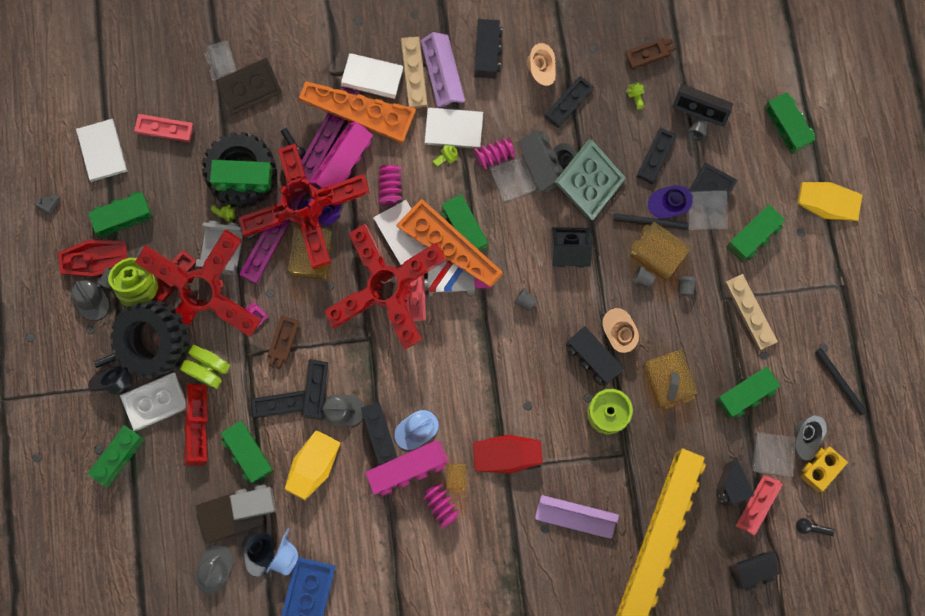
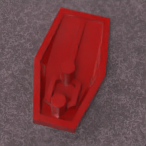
(91, 257)
(507, 454)

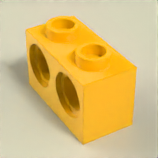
(826, 472)

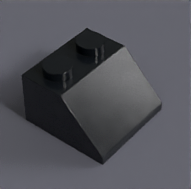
(571, 247)
(733, 485)
(754, 570)

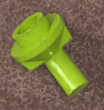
(635, 90)
(448, 153)
(227, 212)

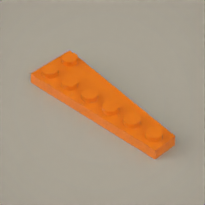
(375, 115)
(430, 227)

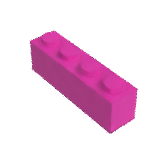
(342, 156)
(407, 467)

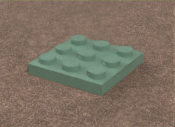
(590, 180)

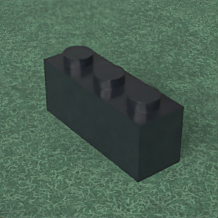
(488, 48)
(702, 105)
(594, 356)
(379, 433)

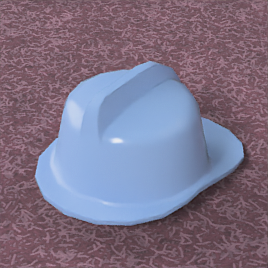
(416, 430)
(285, 558)

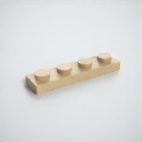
(414, 72)
(750, 312)

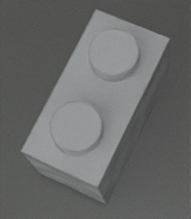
(252, 503)

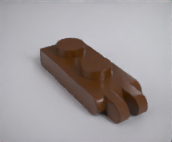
(649, 53)
(283, 341)

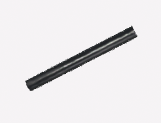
(648, 221)
(841, 382)

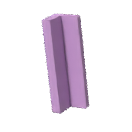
(442, 69)
(576, 516)

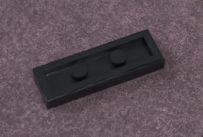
(569, 101)
(656, 155)
(314, 389)
(277, 404)

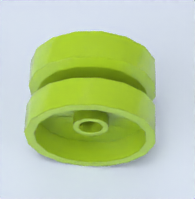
(132, 282)
(206, 364)
(617, 403)

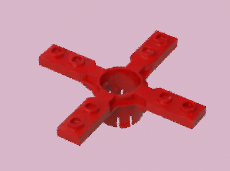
(305, 217)
(210, 271)
(379, 271)

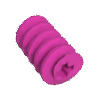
(494, 153)
(389, 184)
(441, 505)

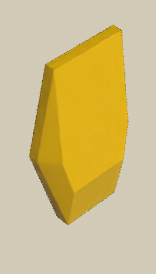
(830, 200)
(312, 465)

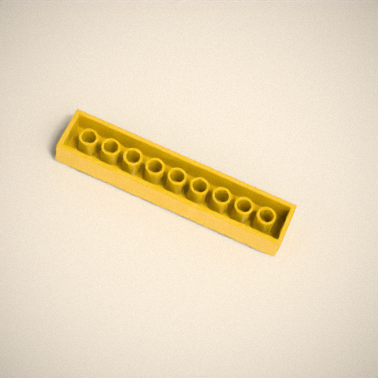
(662, 534)

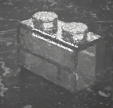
(221, 59)

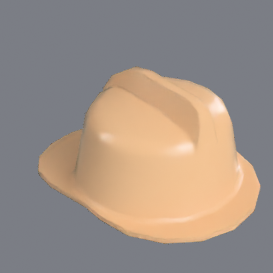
(542, 64)
(620, 330)

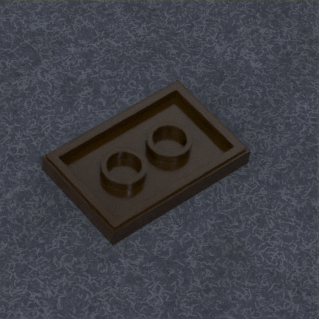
(249, 85)
(218, 519)

